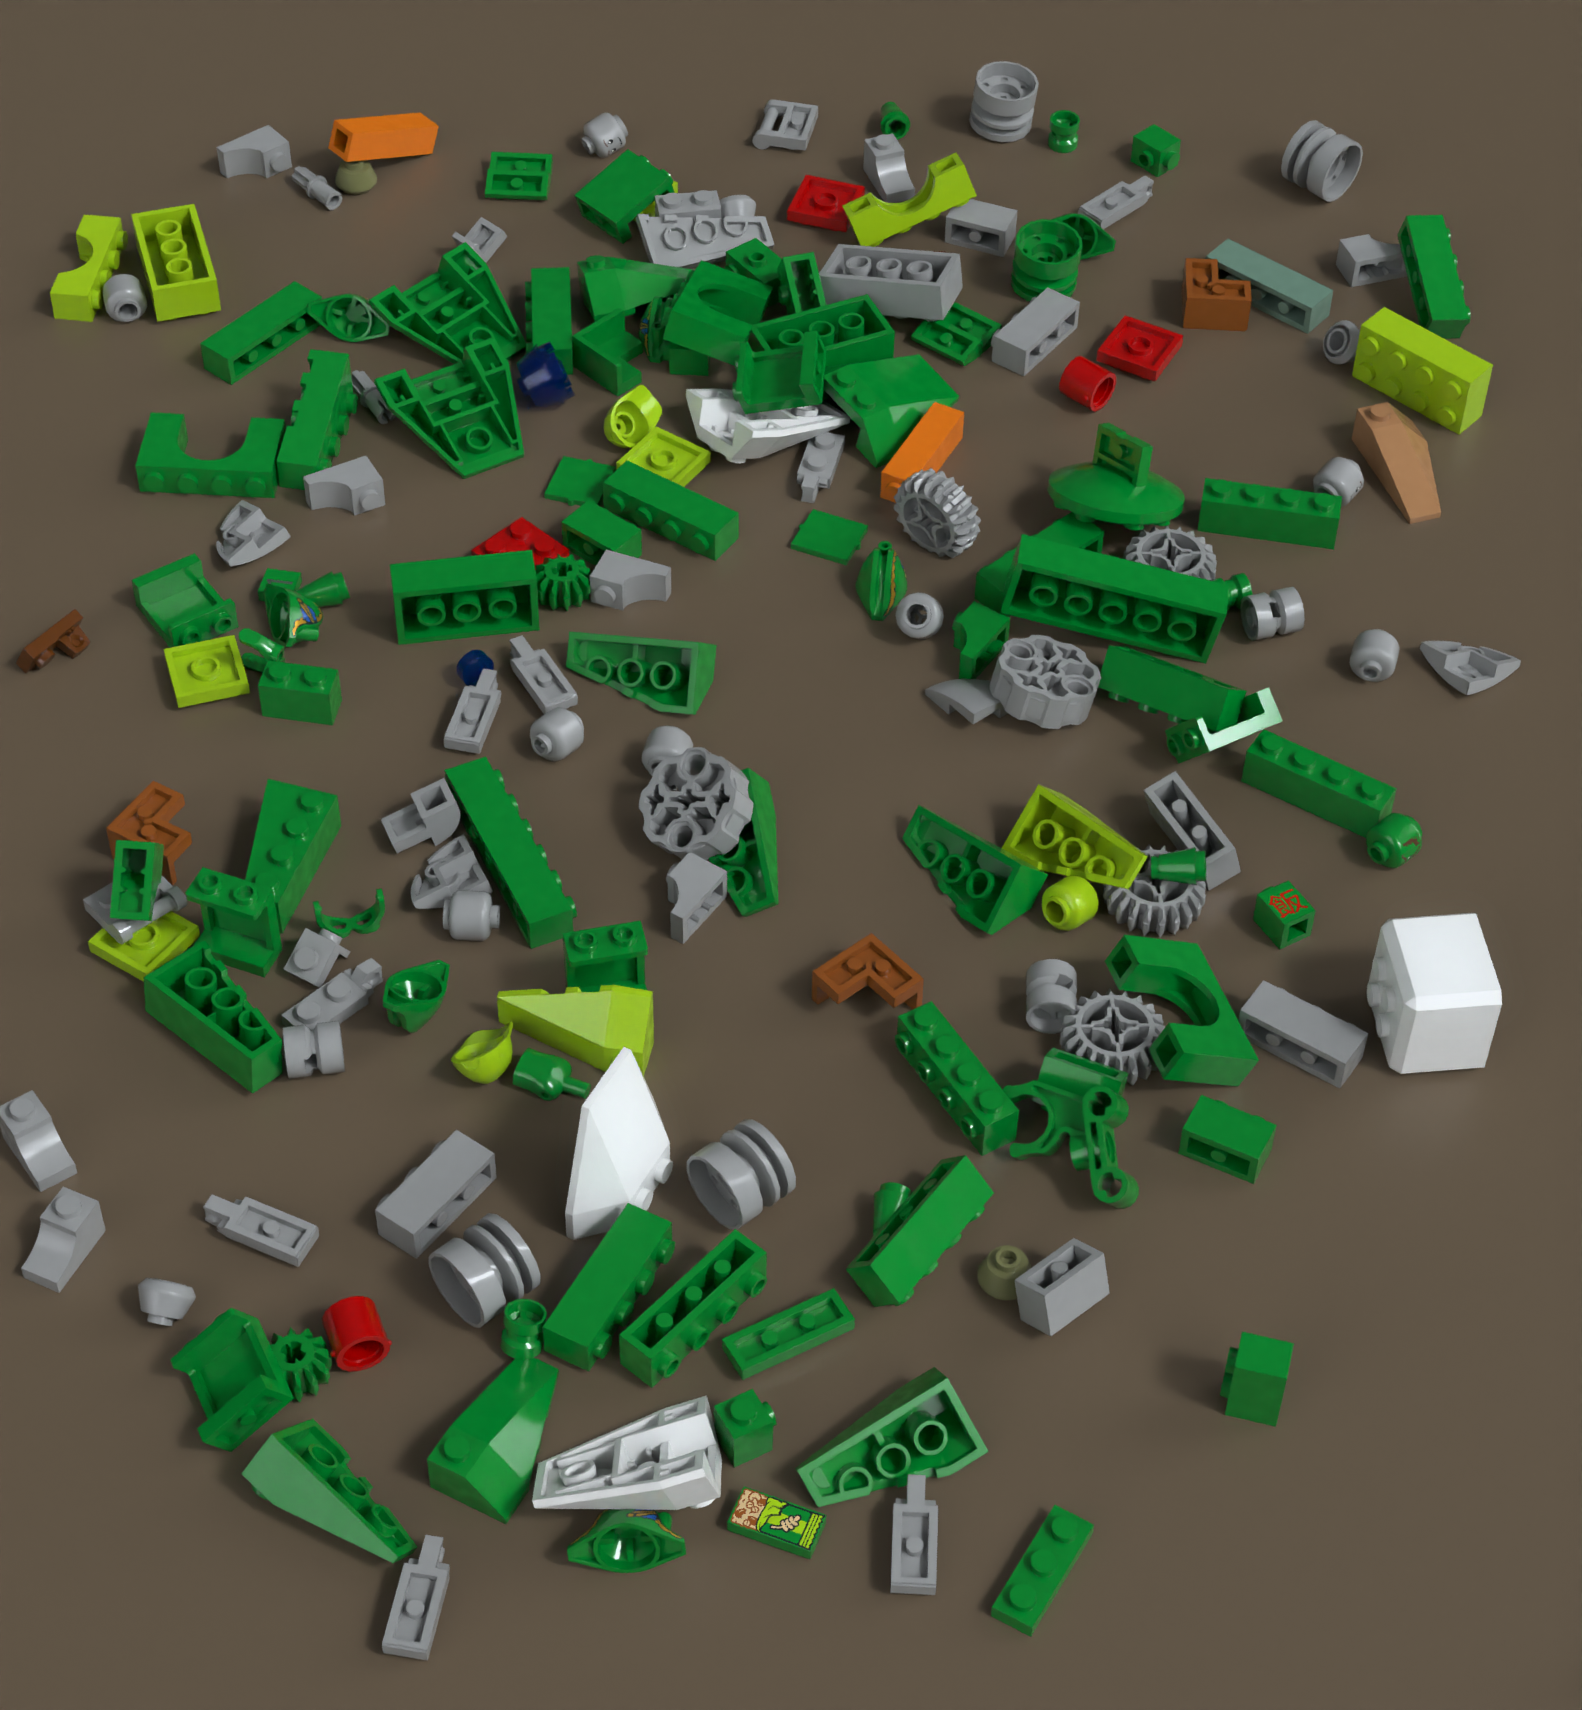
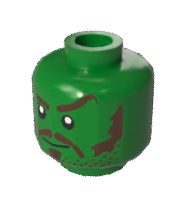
(1395, 839)

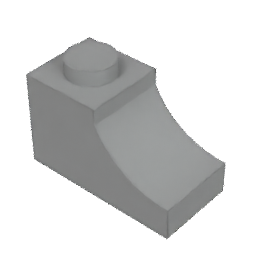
(257, 152)
(887, 168)
(1369, 261)
(346, 486)
(627, 579)
(696, 891)
(35, 1141)
(65, 1238)

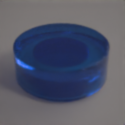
(471, 666)

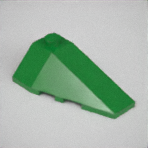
(625, 284)
(655, 671)
(977, 875)
(909, 1432)
(494, 1443)
(309, 1477)

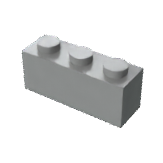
(1035, 331)
(1191, 826)
(1302, 1034)
(435, 1193)

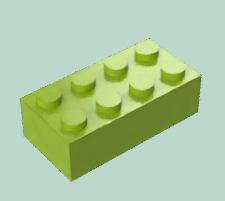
(176, 262)
(1422, 370)

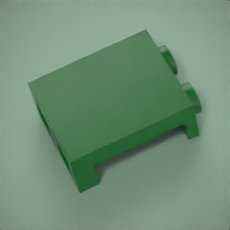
(622, 193)
(780, 376)
(183, 603)
(1193, 739)
(237, 921)
(605, 957)
(233, 1378)

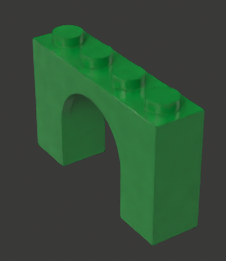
(715, 311)
(246, 473)
(1205, 1052)

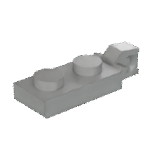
(1118, 201)
(819, 464)
(541, 676)
(474, 714)
(336, 998)
(262, 1228)
(914, 1541)
(418, 1603)

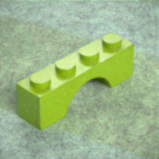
(944, 188)
(79, 291)

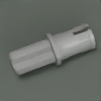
(317, 187)
(370, 396)

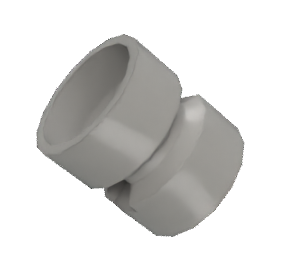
(1272, 613)
(1050, 994)
(313, 1049)

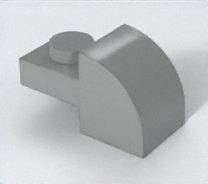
(430, 816)

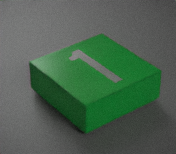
(281, 578)

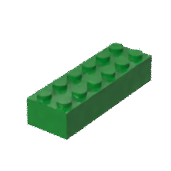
(1114, 598)

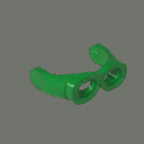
(266, 647)
(373, 913)

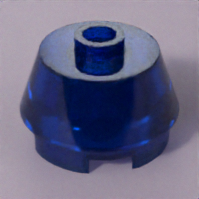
(544, 376)

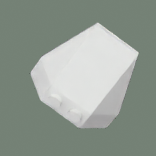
(743, 436)
(617, 1150)
(646, 1465)

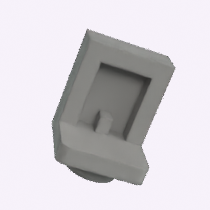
(482, 238)
(315, 956)

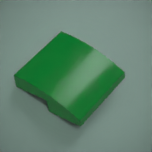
(519, 176)
(959, 336)

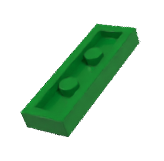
(788, 1333)
(1042, 1570)

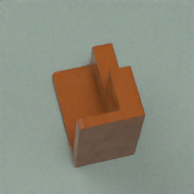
(1212, 301)
(148, 821)
(868, 964)

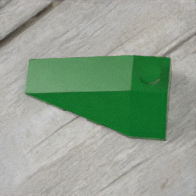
(753, 860)

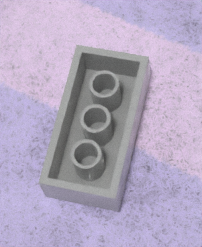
(897, 280)

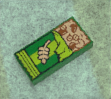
(776, 1522)

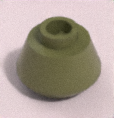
(355, 177)
(1000, 1269)

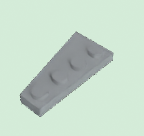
(691, 239)

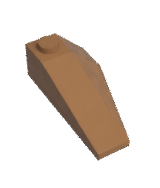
(1398, 459)

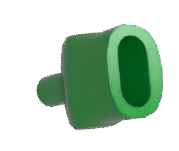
(547, 1076)

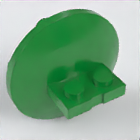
(1116, 484)

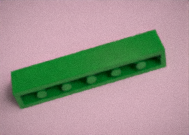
(510, 852)

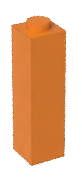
(383, 137)
(924, 448)

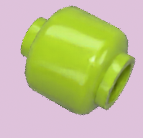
(1069, 903)

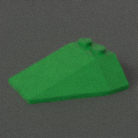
(453, 308)
(886, 400)
(461, 410)

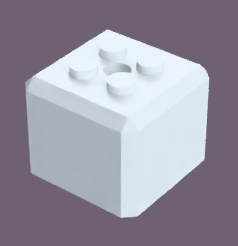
(1434, 993)

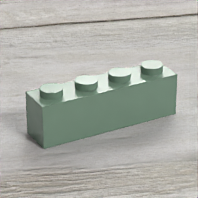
(1275, 287)

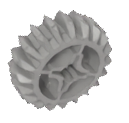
(937, 513)
(1174, 552)
(1154, 902)
(1113, 1032)

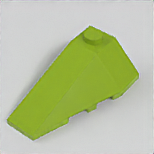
(1072, 842)

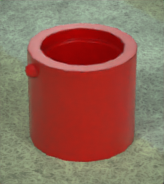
(1087, 383)
(355, 1333)

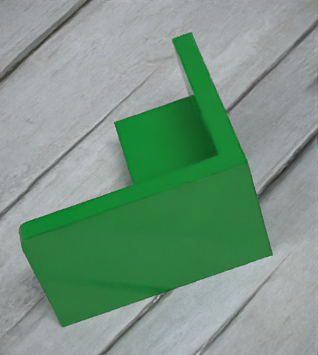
(603, 353)

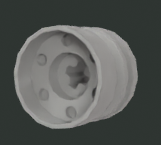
(1003, 101)
(1321, 160)
(741, 1174)
(484, 1270)

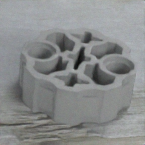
(1045, 681)
(703, 796)

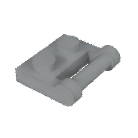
(794, 129)
(122, 930)

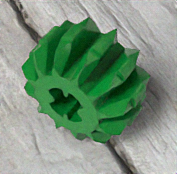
(563, 582)
(302, 1361)

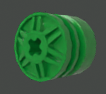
(1045, 257)

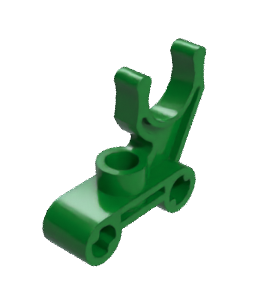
(1090, 1135)

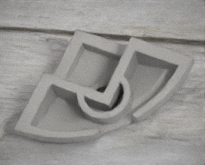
(248, 535)
(1467, 666)
(967, 696)
(448, 871)

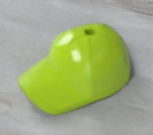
(632, 417)
(485, 1054)

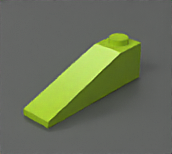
(585, 1023)

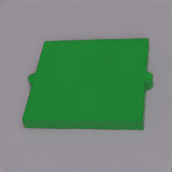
(578, 481)
(829, 537)

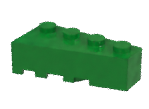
(317, 418)
(291, 842)
(213, 1016)

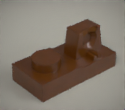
(64, 634)

